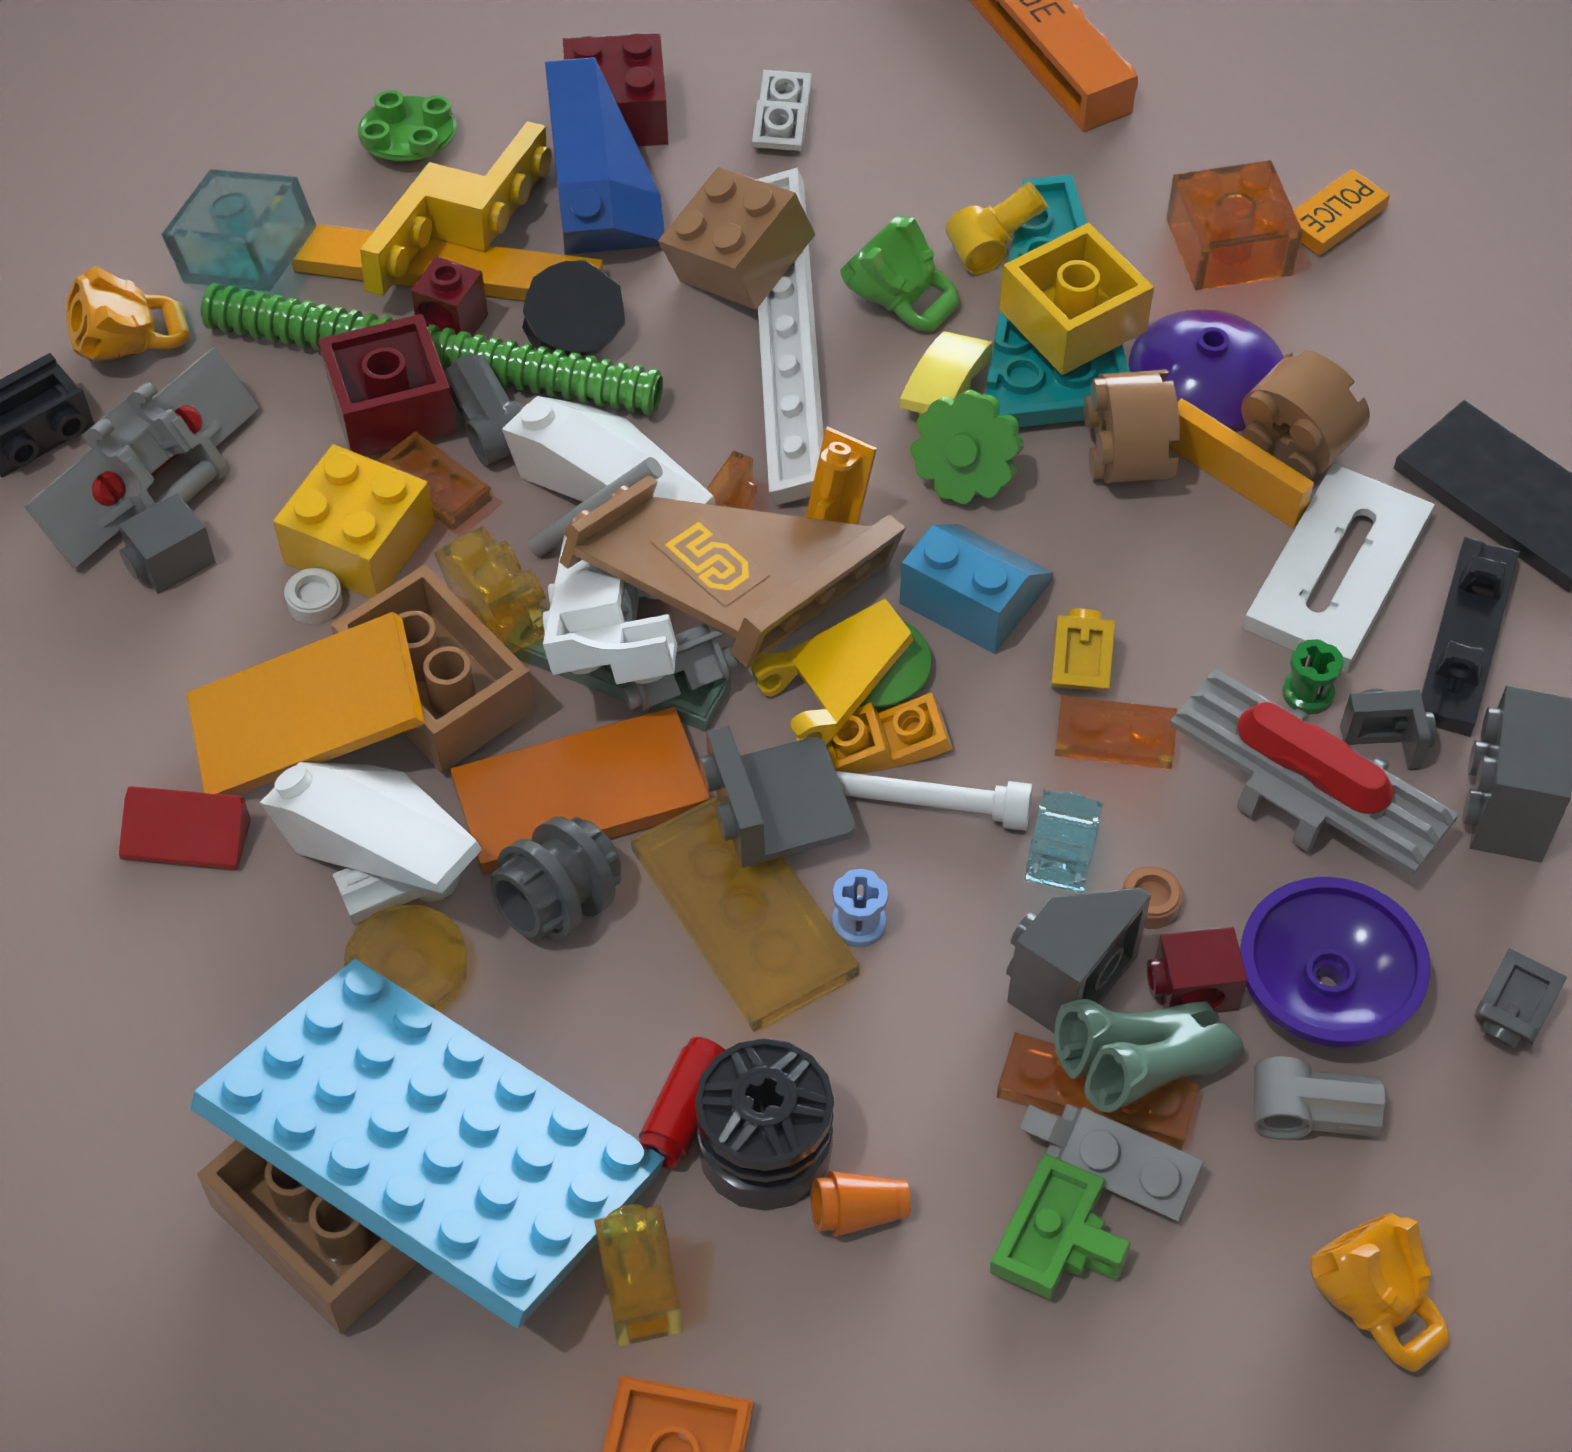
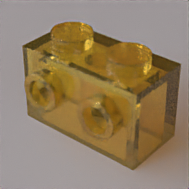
(494, 588)

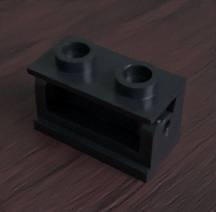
(39, 412)

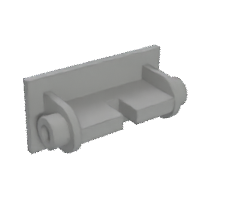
(699, 660)

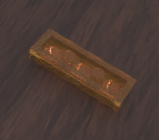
(1037, 1079)

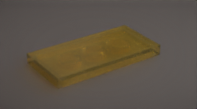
(747, 922)

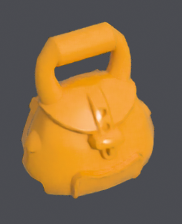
(114, 318)
(1380, 1282)

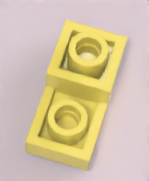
(945, 370)

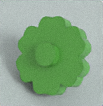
(966, 446)

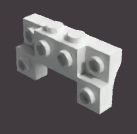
(597, 626)

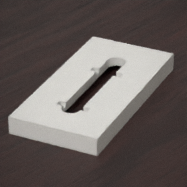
(1280, 606)

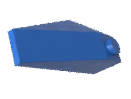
(601, 175)

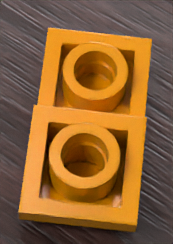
(890, 738)

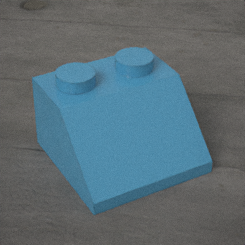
(970, 584)

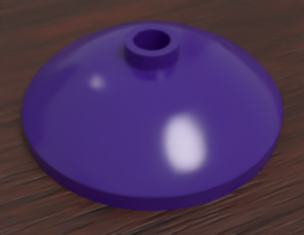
(1209, 358)
(1342, 934)

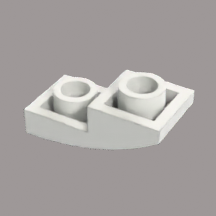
(782, 110)

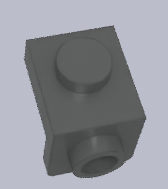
(1390, 718)
(1519, 999)

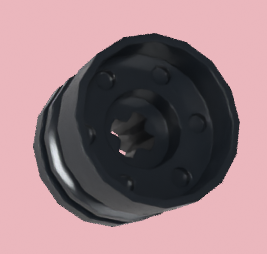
(773, 1155)

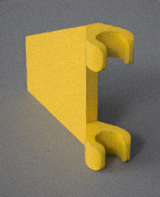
(837, 667)

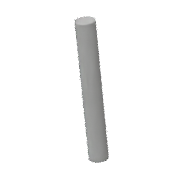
(553, 534)

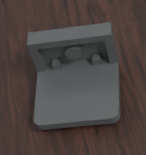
(775, 797)

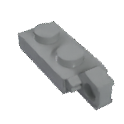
(1127, 1159)

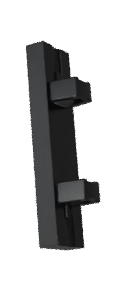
(1468, 635)

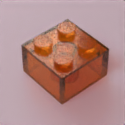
(1233, 225)

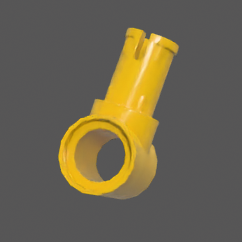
(982, 233)

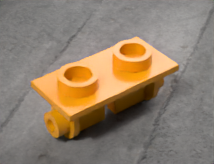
(841, 478)

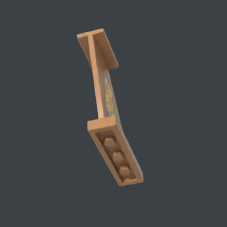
(727, 565)

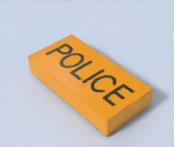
(1339, 211)

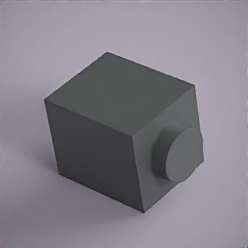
(165, 544)

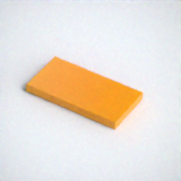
(305, 706)

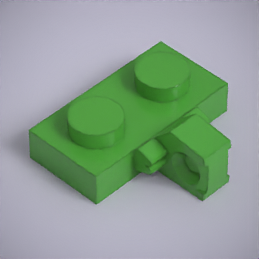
(1058, 1231)

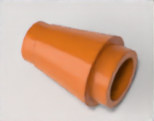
(857, 1202)

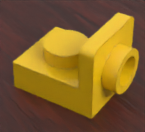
(1082, 651)

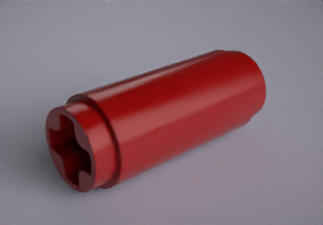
(672, 1119)

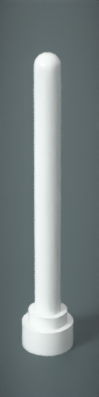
(1005, 804)

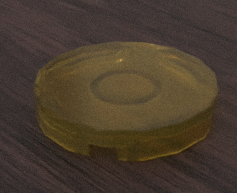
(414, 950)

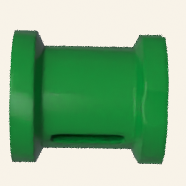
(1322, 670)

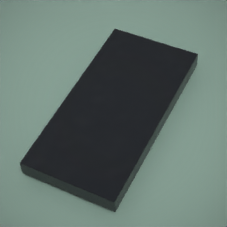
(1497, 486)

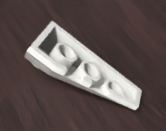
(585, 449)
(369, 823)

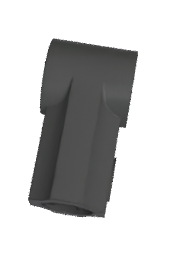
(482, 406)

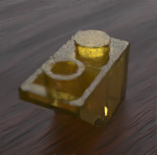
(638, 1274)

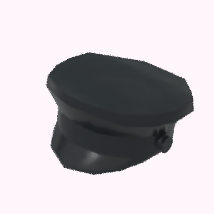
(573, 309)

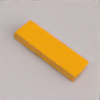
(1242, 465)

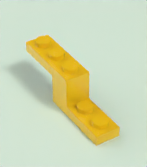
(454, 208)

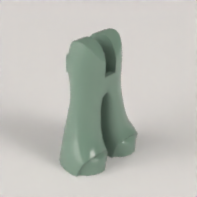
(1140, 1051)

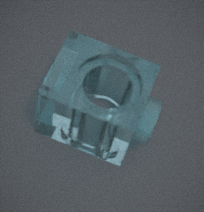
(1063, 840)

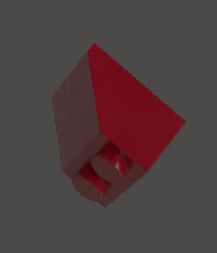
(387, 384)

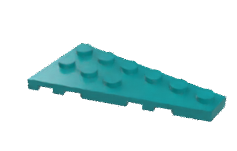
(1018, 373)

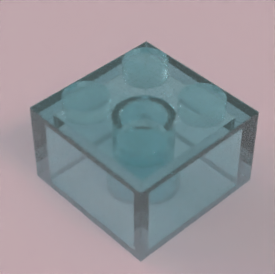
(239, 229)

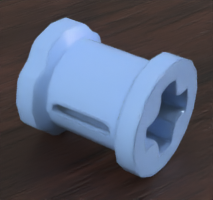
(870, 904)

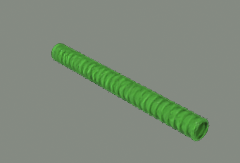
(511, 364)

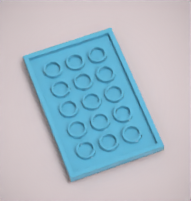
(429, 1139)

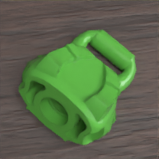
(898, 271)

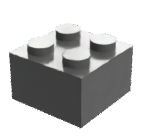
(1520, 774)

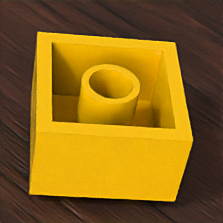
(1075, 298)
(355, 521)

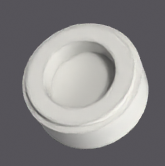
(313, 596)

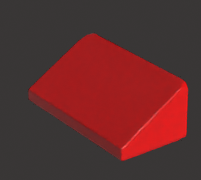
(183, 828)

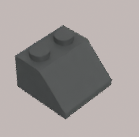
(1074, 950)

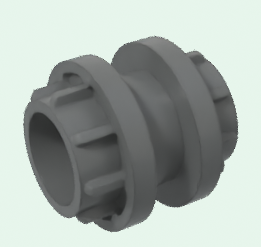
(556, 878)

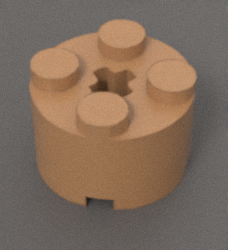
(1304, 412)
(1133, 426)

